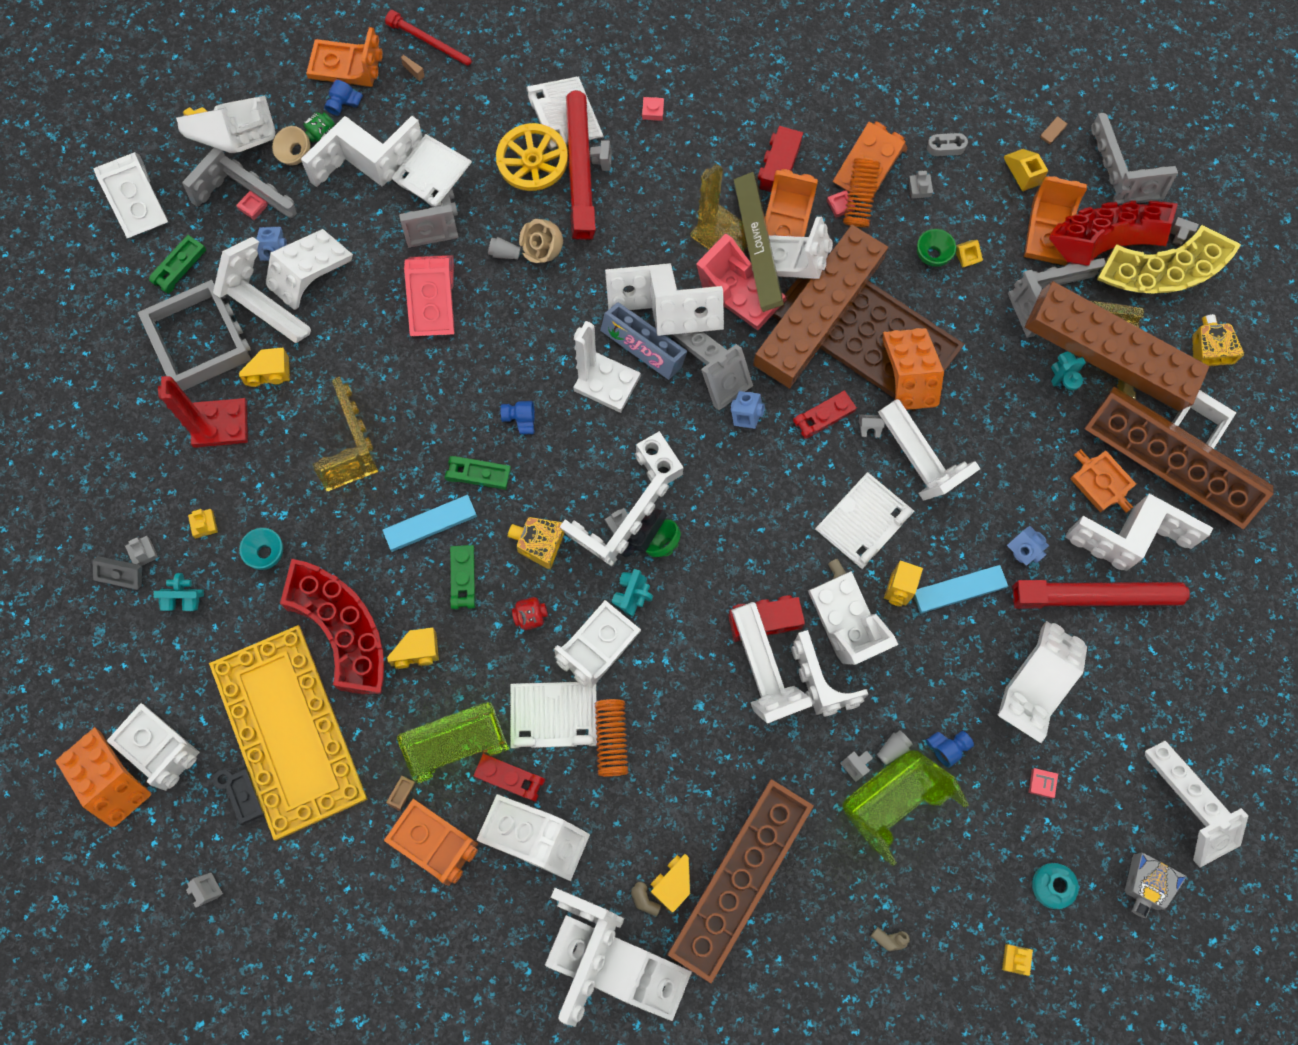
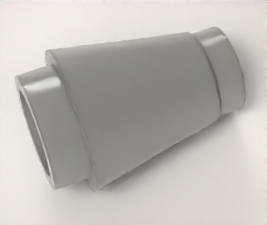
(503, 249)
(896, 746)

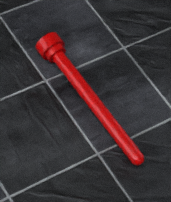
(394, 20)

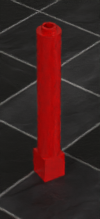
(579, 166)
(1038, 593)

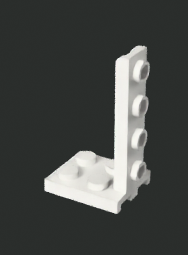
(234, 279)
(600, 376)
(921, 455)
(629, 526)
(775, 699)
(1223, 829)
(593, 958)

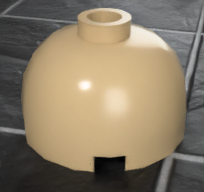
(541, 240)

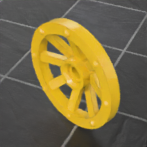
(532, 154)

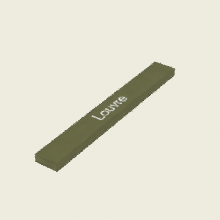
(758, 242)

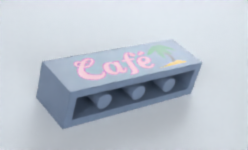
(642, 340)

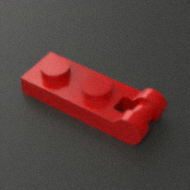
(825, 414)
(508, 777)

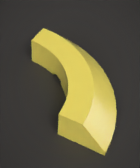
(1170, 269)

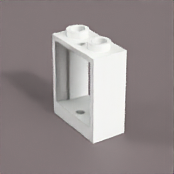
(1213, 411)

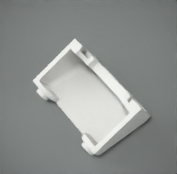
(231, 125)

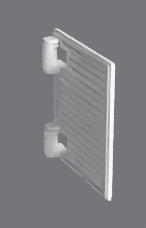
(552, 108)
(431, 168)
(864, 520)
(553, 714)

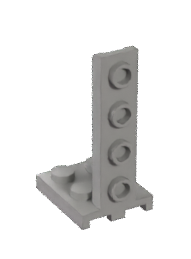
(211, 174)
(1133, 185)
(430, 224)
(1029, 287)
(724, 369)

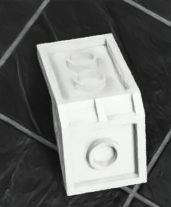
(131, 194)
(847, 620)
(533, 836)

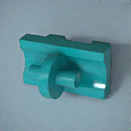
(1068, 370)
(635, 593)
(189, 597)

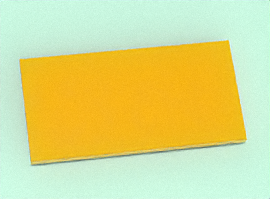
(287, 732)

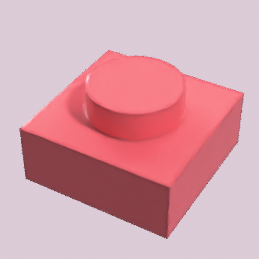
(652, 108)

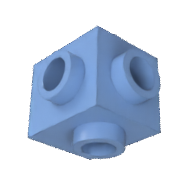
(269, 240)
(747, 409)
(1028, 546)

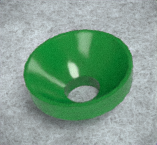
(940, 241)
(667, 533)

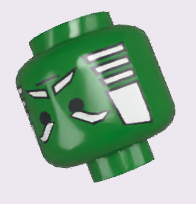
(318, 126)

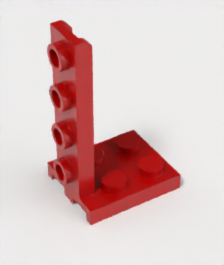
(209, 421)

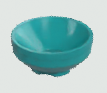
(254, 541)
(1043, 886)

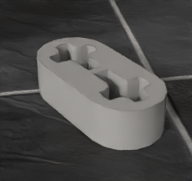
(947, 144)

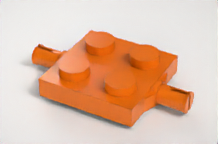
(1103, 481)

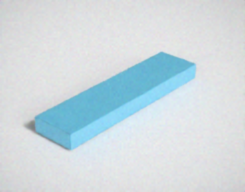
(429, 523)
(960, 589)

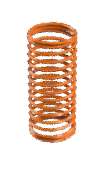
(868, 163)
(613, 705)

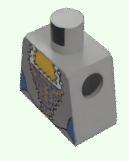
(1151, 884)

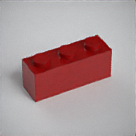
(782, 155)
(776, 616)

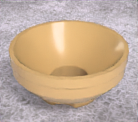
(286, 140)

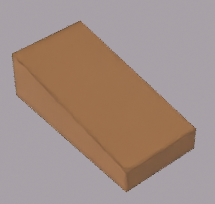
(413, 68)
(1053, 130)
(400, 793)

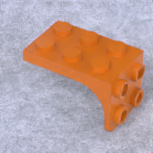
(346, 61)
(872, 144)
(790, 203)
(1051, 206)
(915, 368)
(101, 779)
(432, 843)

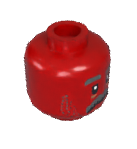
(529, 613)

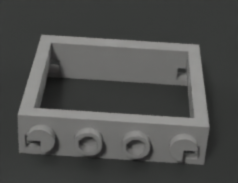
(210, 368)

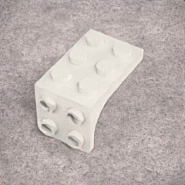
(802, 255)
(302, 262)
(596, 645)
(821, 694)
(153, 747)

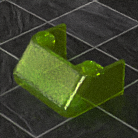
(452, 740)
(895, 794)

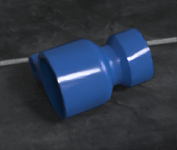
(340, 94)
(523, 413)
(949, 750)

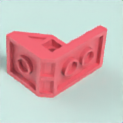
(730, 268)
(430, 294)

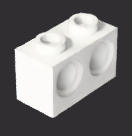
(663, 458)

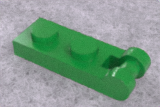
(177, 264)
(478, 472)
(462, 576)

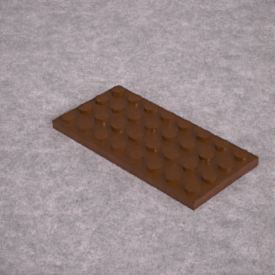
(859, 333)

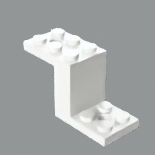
(362, 150)
(671, 307)
(1143, 522)
(1043, 681)
(627, 971)

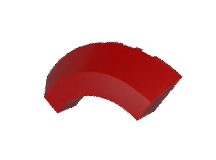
(1100, 229)
(345, 622)

